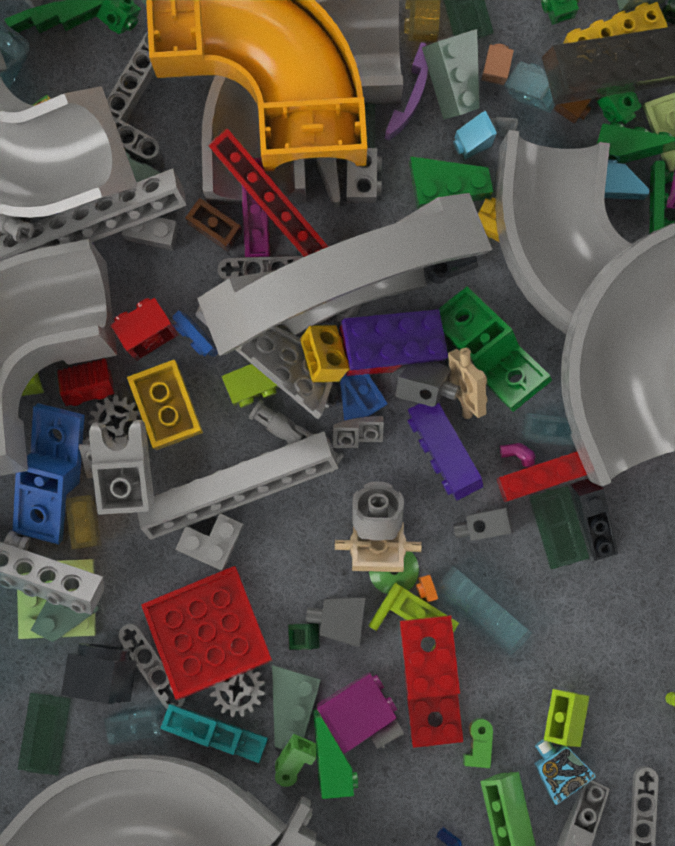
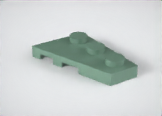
(292, 703)

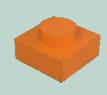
(426, 588)

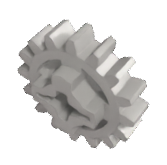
(111, 411)
(235, 701)

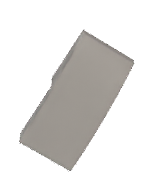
(363, 429)

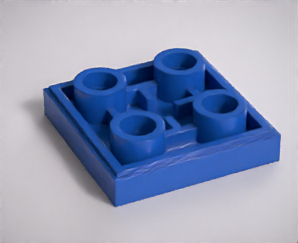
(187, 327)

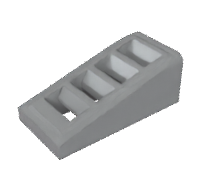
(328, 171)

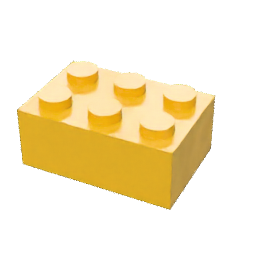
(165, 404)

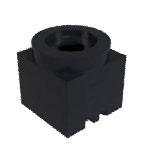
(99, 674)

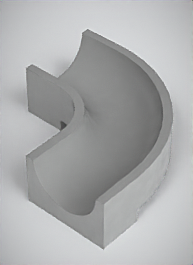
(373, 38)
(59, 153)
(553, 222)
(344, 274)
(50, 311)
(623, 360)
(144, 804)

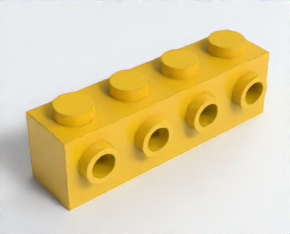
(643, 18)

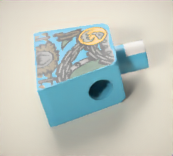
(561, 771)

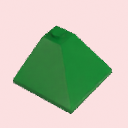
(334, 770)

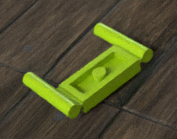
(407, 606)

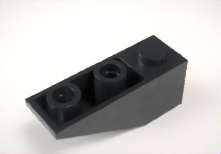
(595, 518)

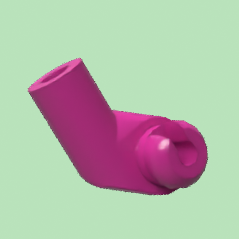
(519, 450)

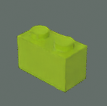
(248, 384)
(566, 718)

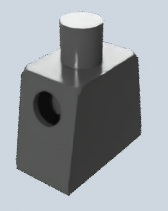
(426, 383)
(496, 522)
(339, 619)

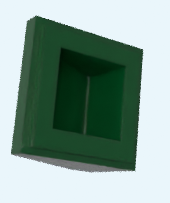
(303, 636)

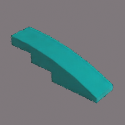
(214, 733)

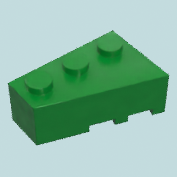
(444, 178)

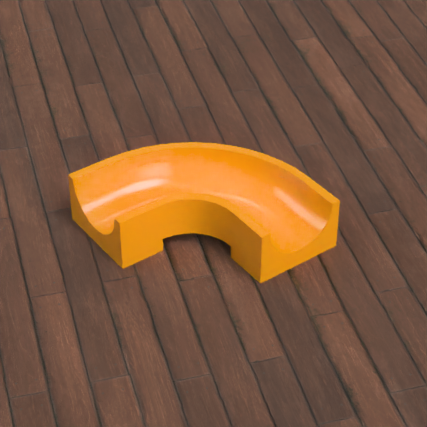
(283, 56)

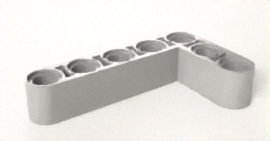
(119, 94)

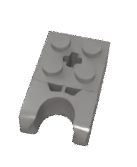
(121, 463)

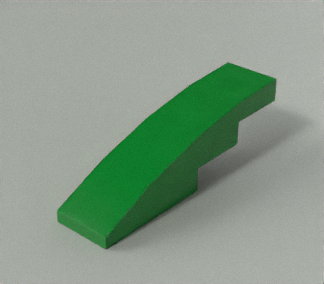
(68, 12)

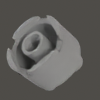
(377, 511)

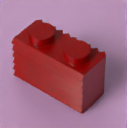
(85, 382)

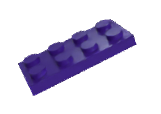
(394, 339)

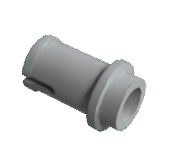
(386, 734)

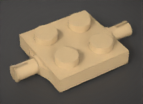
(471, 383)
(378, 555)

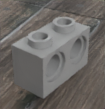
(358, 175)

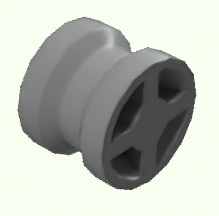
(17, 541)

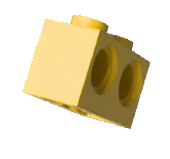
(324, 353)

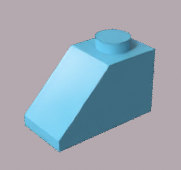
(475, 136)
(623, 183)

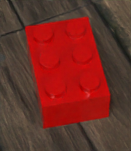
(144, 328)

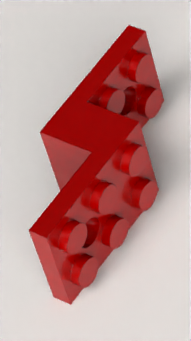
(431, 681)

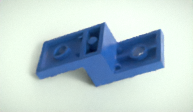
(51, 473)

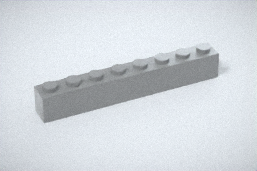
(238, 485)

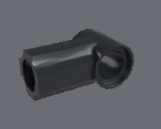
(452, 269)

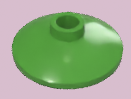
(385, 580)

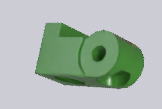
(481, 744)
(292, 758)

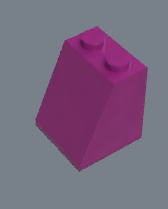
(357, 711)

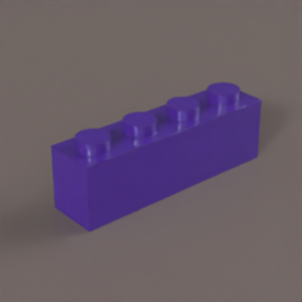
(445, 449)

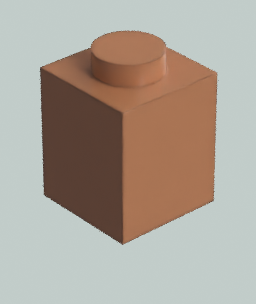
(497, 64)

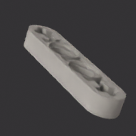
(264, 262)
(147, 669)
(649, 816)

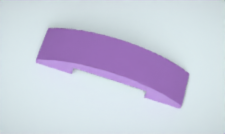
(399, 119)

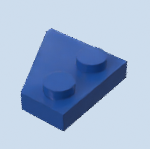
(360, 396)

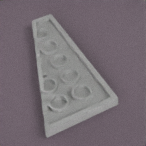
(283, 361)

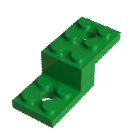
(492, 349)

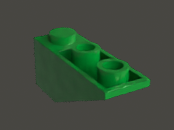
(635, 143)

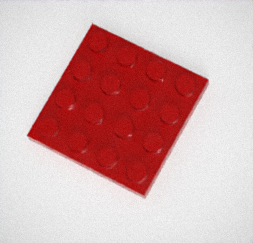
(206, 633)

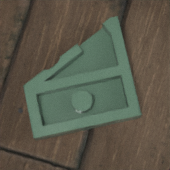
(57, 620)

